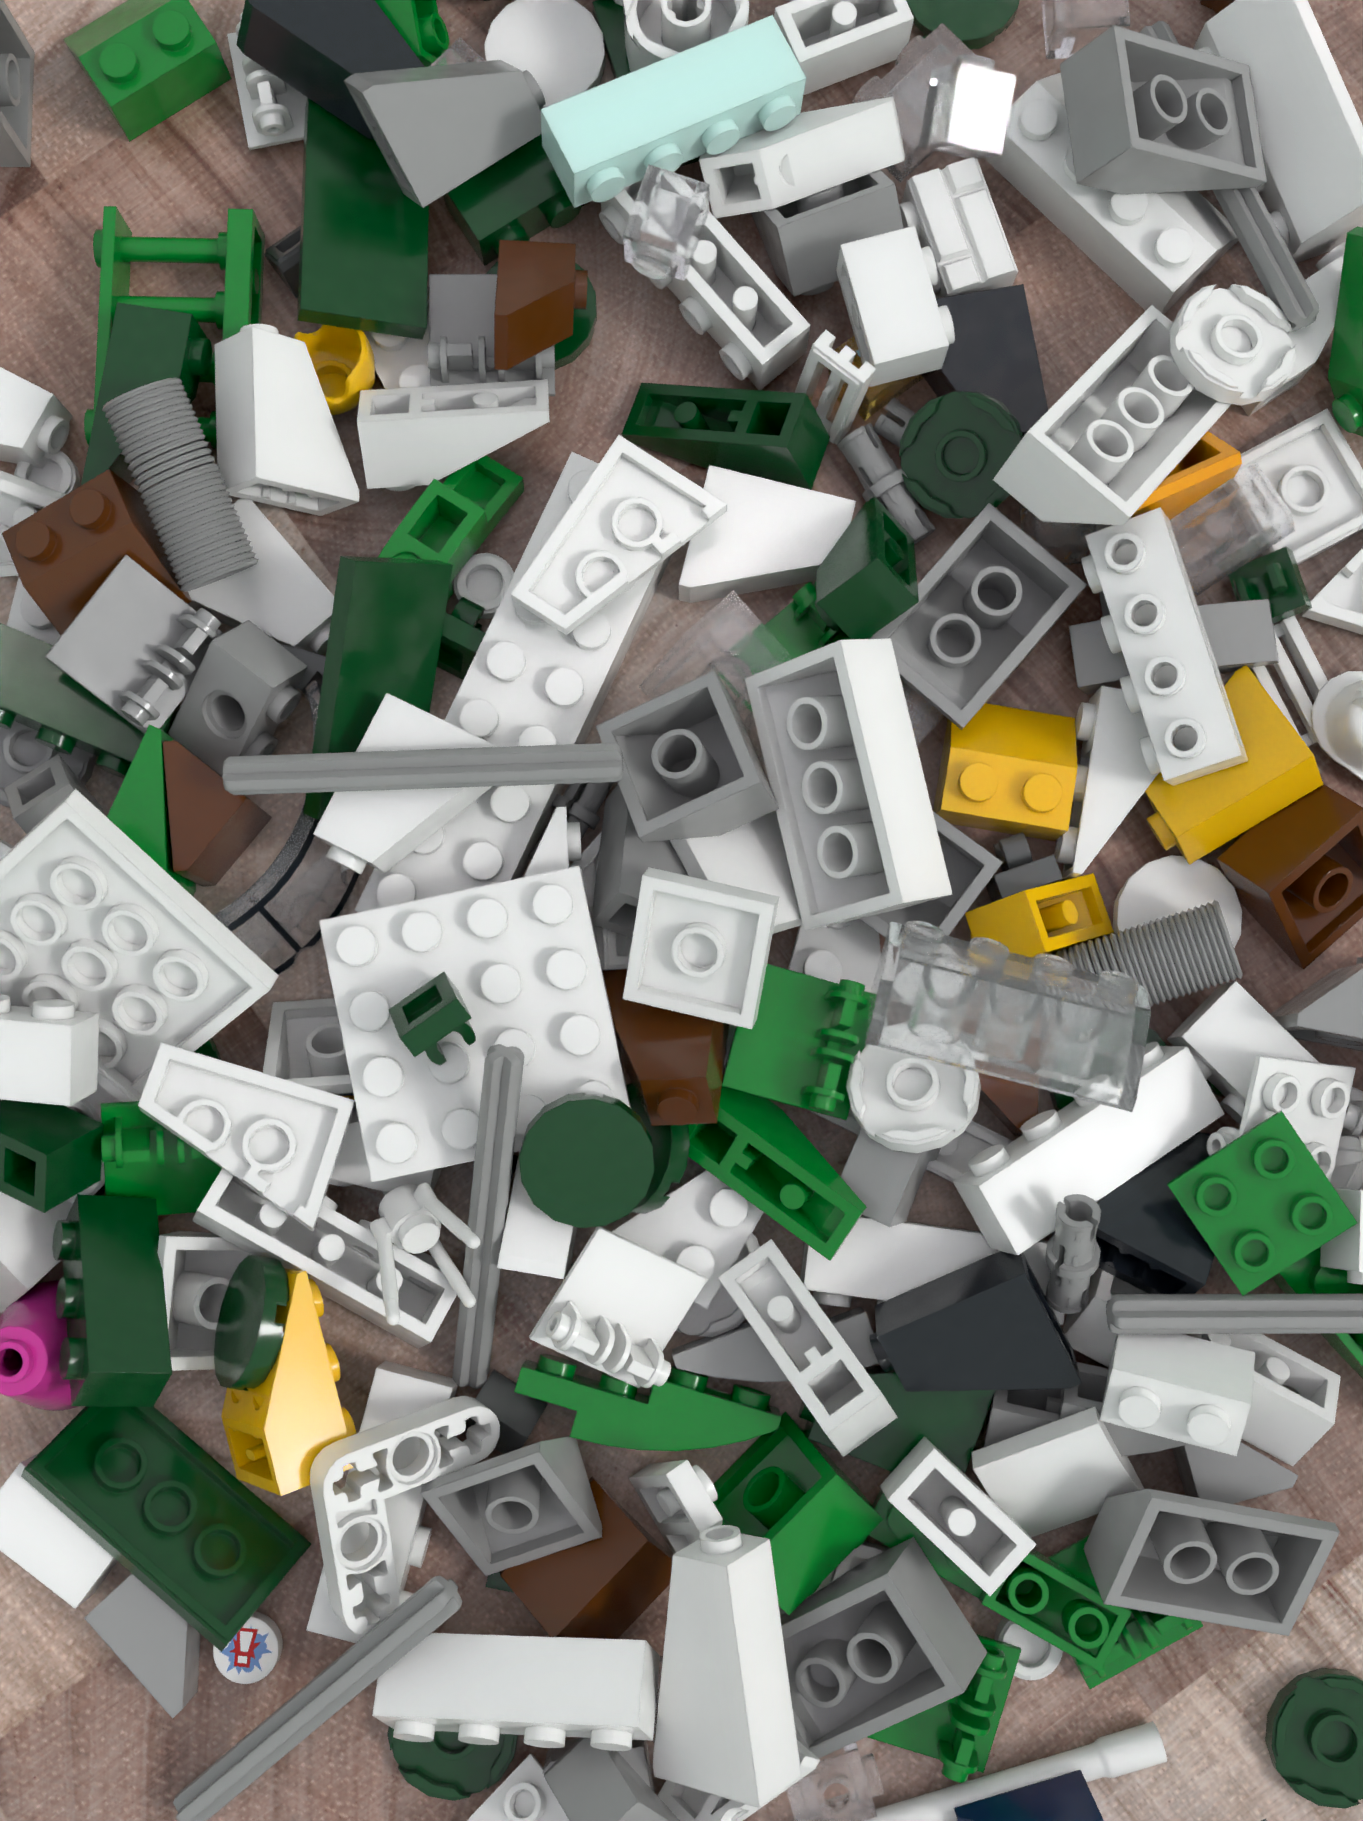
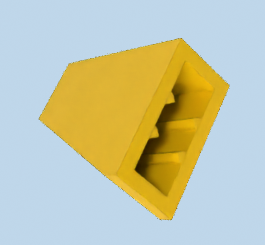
(1228, 802)

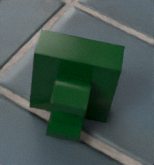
(1273, 578)
(460, 638)
(430, 1016)

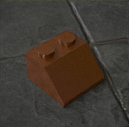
(78, 542)
(1302, 872)

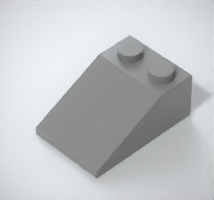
(1159, 117)
(979, 615)
(875, 1650)

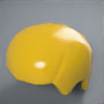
(342, 364)

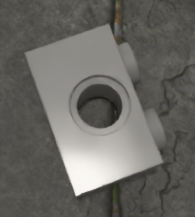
(238, 697)

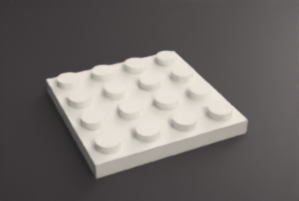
(119, 939)
(530, 982)

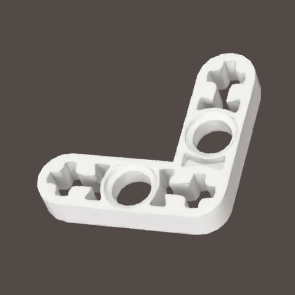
(365, 1494)

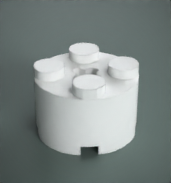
(671, 26)

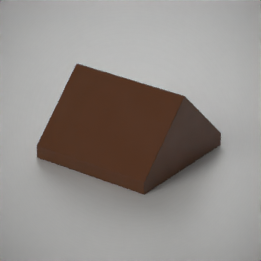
(205, 820)
(597, 1584)

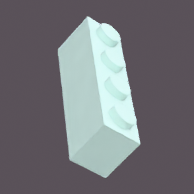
(673, 111)

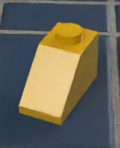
(1044, 917)

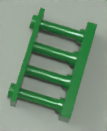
(236, 251)

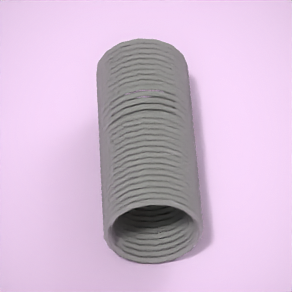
(190, 498)
(1167, 954)

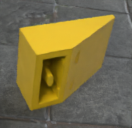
(297, 1408)

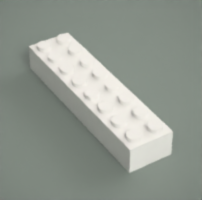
(520, 691)

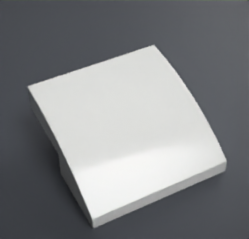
(1055, 1472)

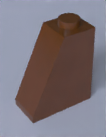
(669, 1057)

